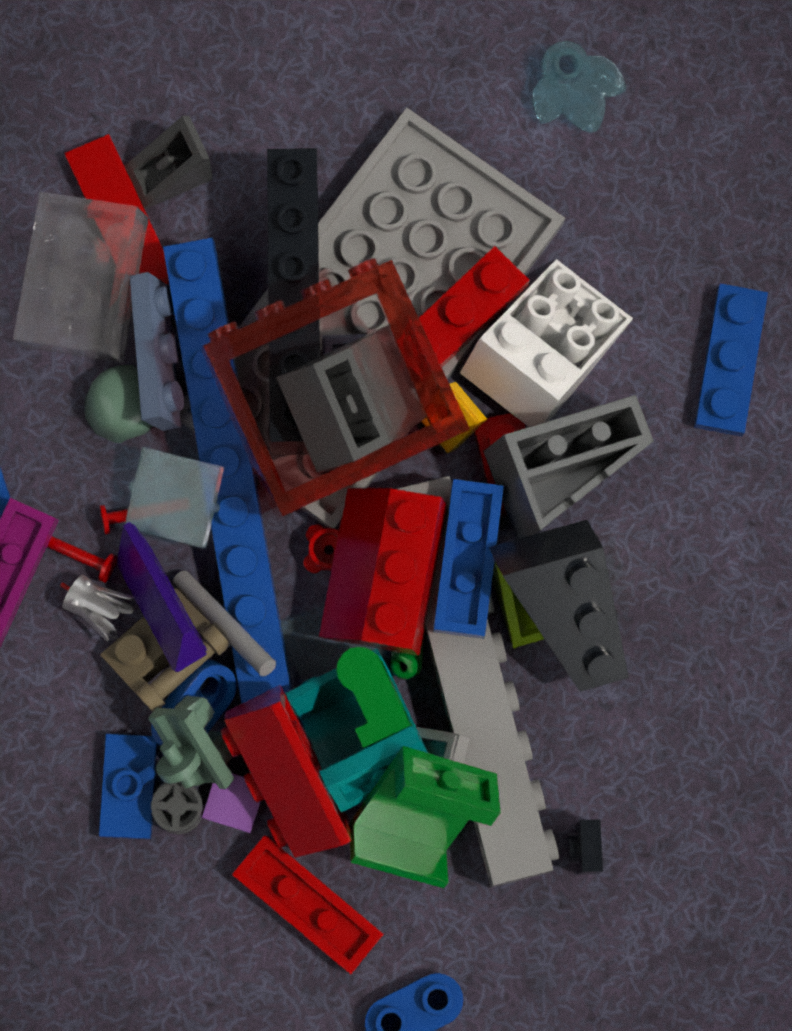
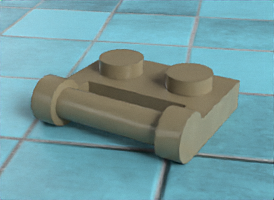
(139, 657)

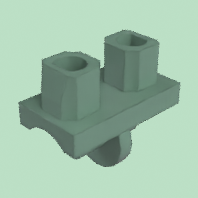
(187, 749)

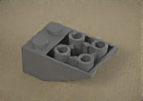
(352, 400)

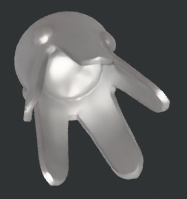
(93, 601)

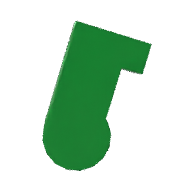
(367, 677)

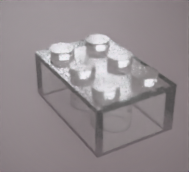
(79, 277)

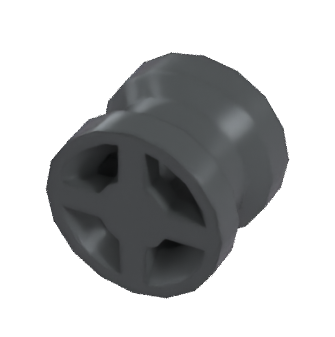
(177, 801)

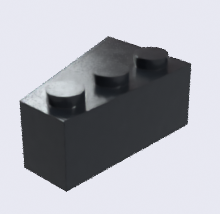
(570, 599)

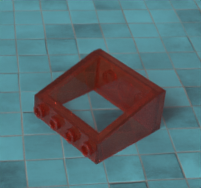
(319, 301)

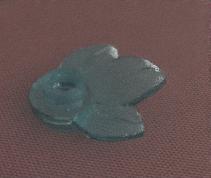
(579, 93)

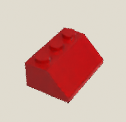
(384, 569)
(285, 774)

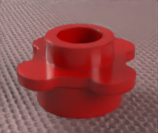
(318, 540)

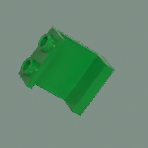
(419, 813)

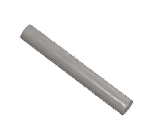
(225, 623)

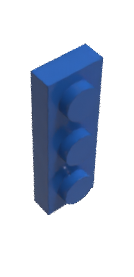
(731, 360)
(467, 559)

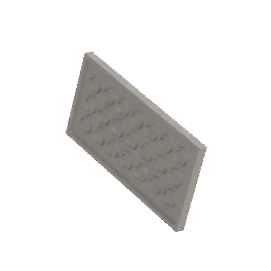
(433, 216)

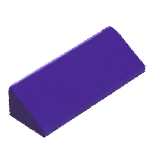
(158, 600)

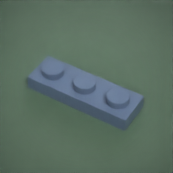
(156, 352)

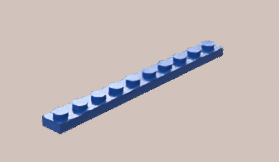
(239, 523)

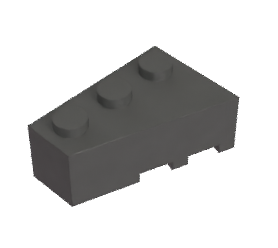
(563, 460)

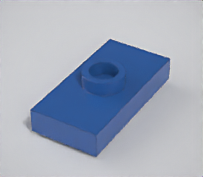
(128, 787)

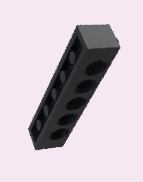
(291, 268)

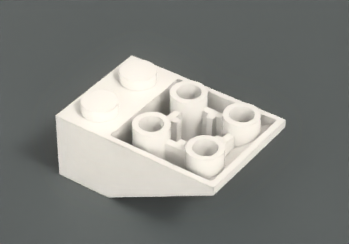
(545, 345)

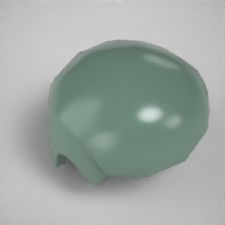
(114, 405)

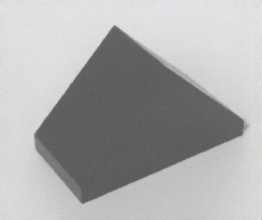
(170, 164)

